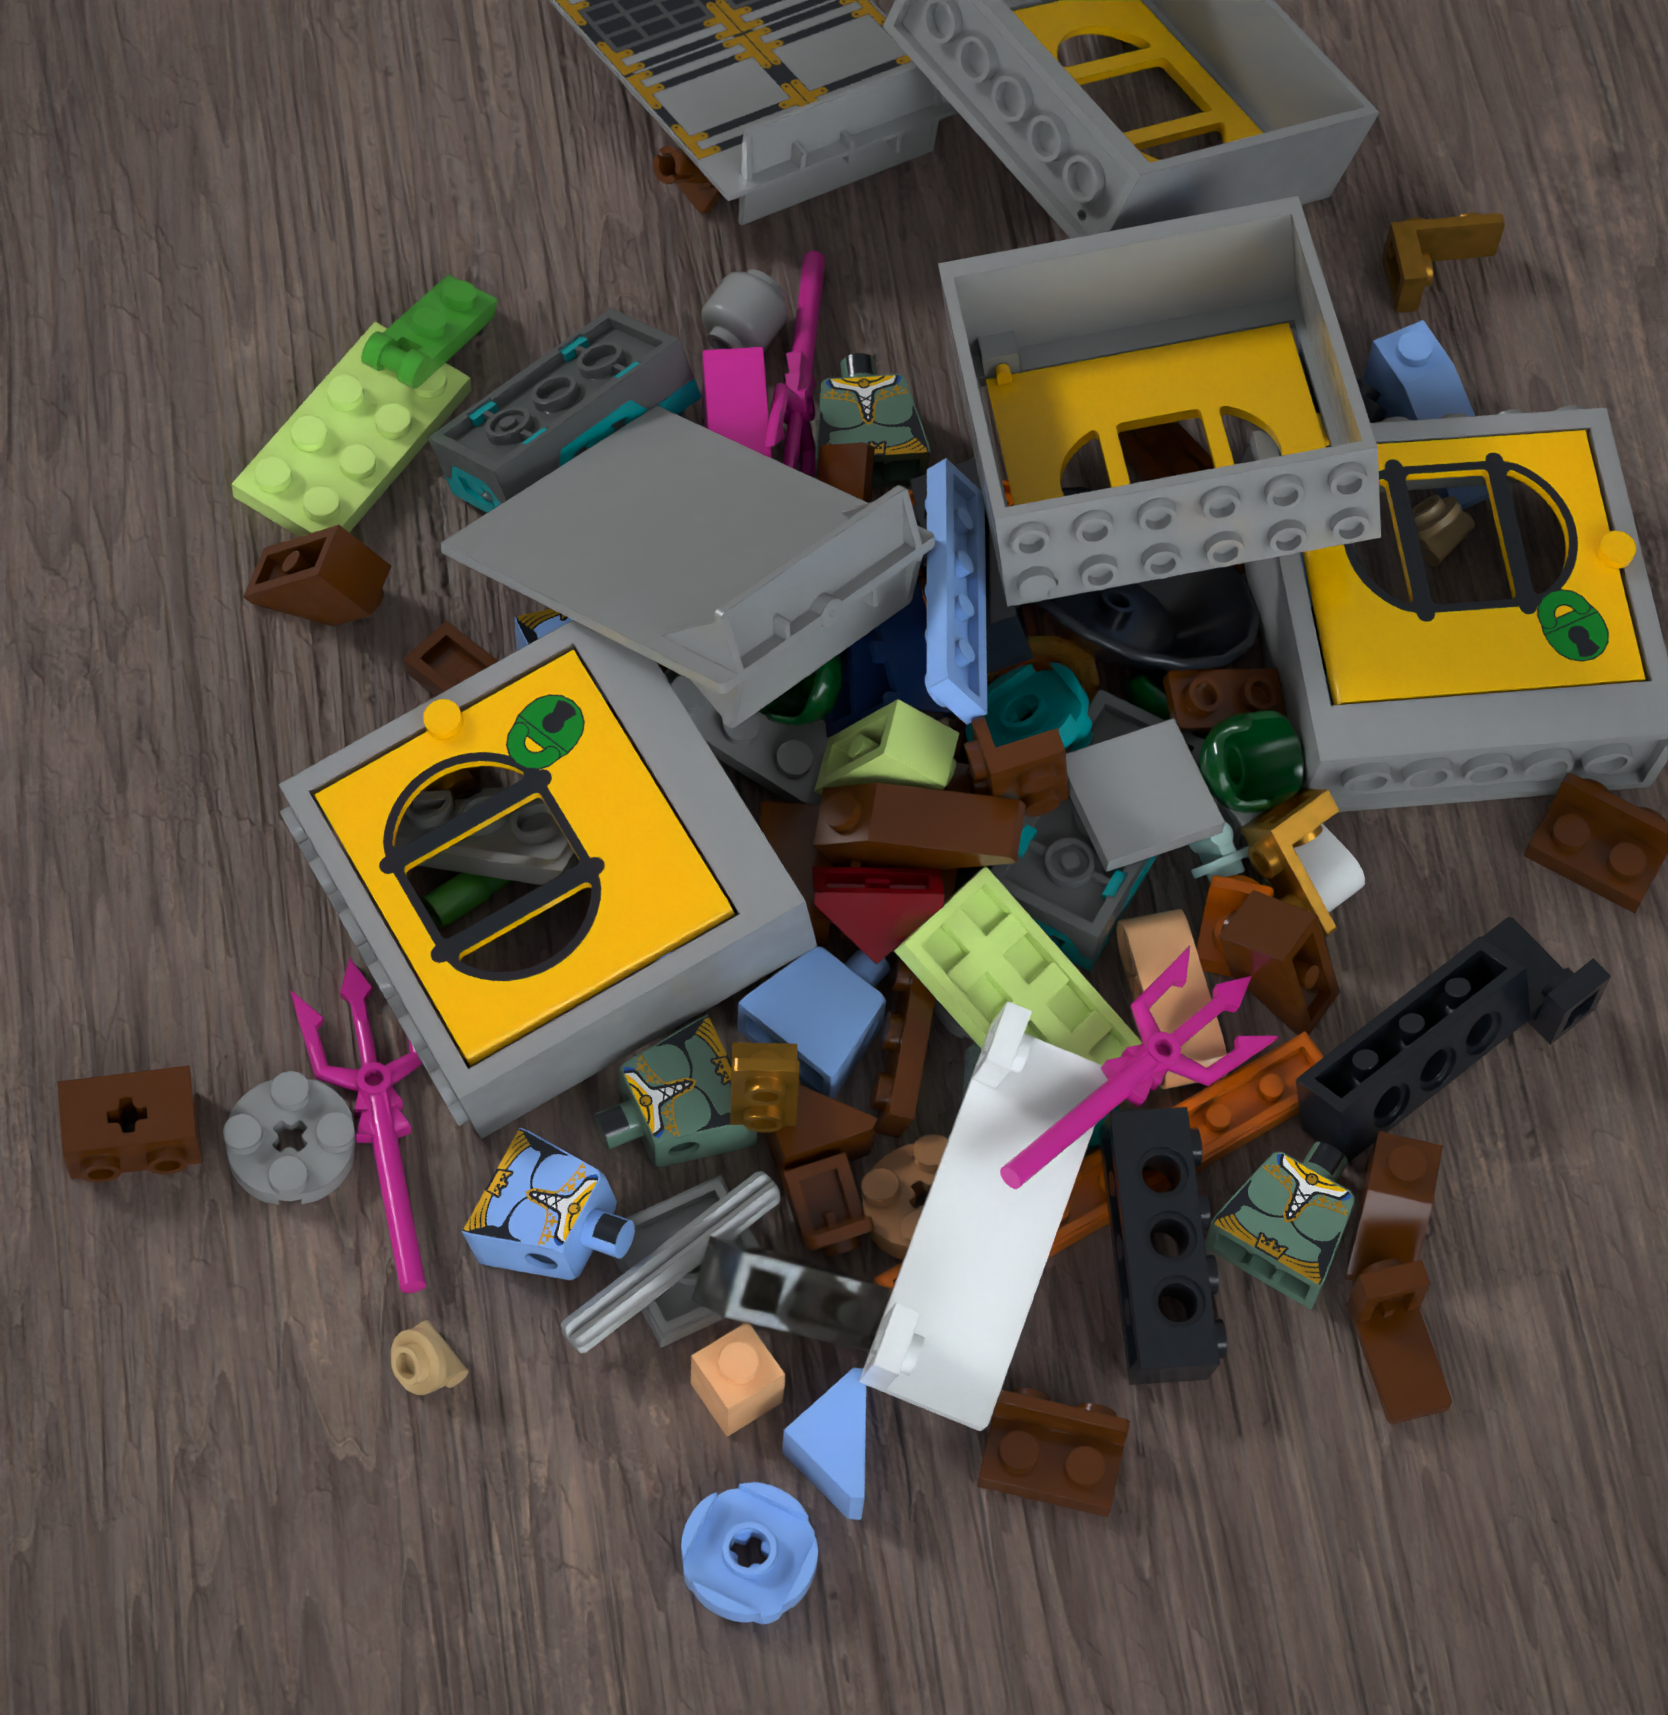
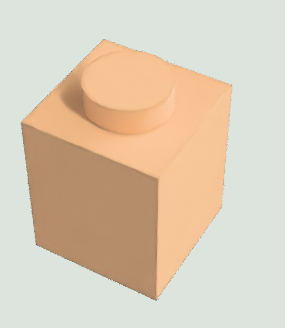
(737, 1378)

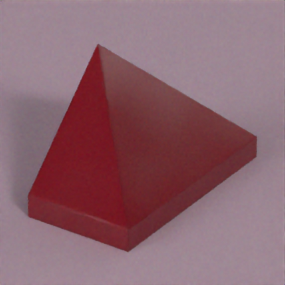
(877, 904)

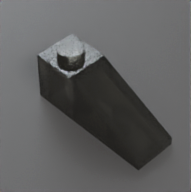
(790, 1294)

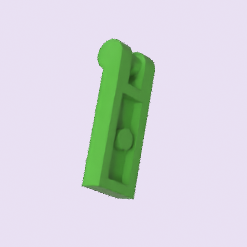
(430, 331)

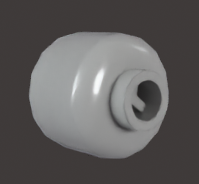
(745, 311)

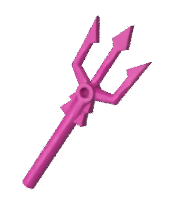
(794, 400)
(1142, 1067)
(379, 1115)

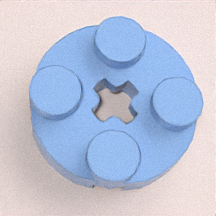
(762, 1590)

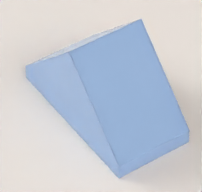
(830, 1444)

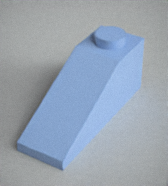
(1419, 384)

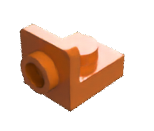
(1223, 897)

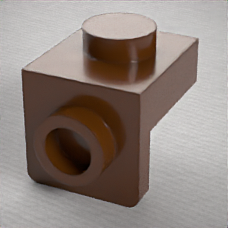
(826, 1204)

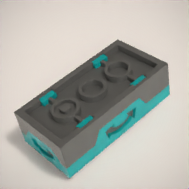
(562, 407)
(1057, 866)

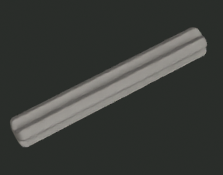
(669, 1262)

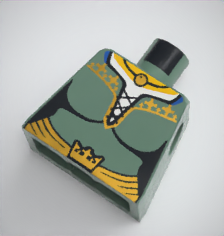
(874, 412)
(676, 1100)
(1286, 1222)

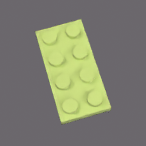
(346, 444)
(993, 952)

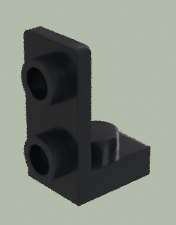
(1555, 994)

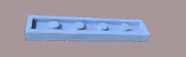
(956, 593)

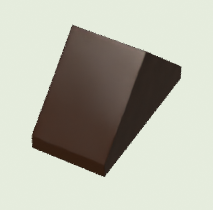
(821, 1130)

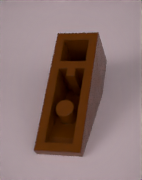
(917, 827)

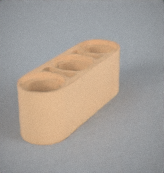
(1146, 949)

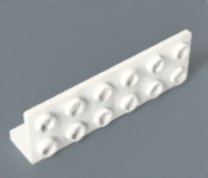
(977, 1238)

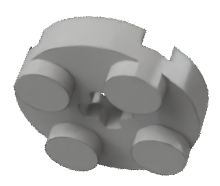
(289, 1175)

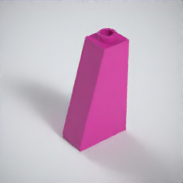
(736, 396)

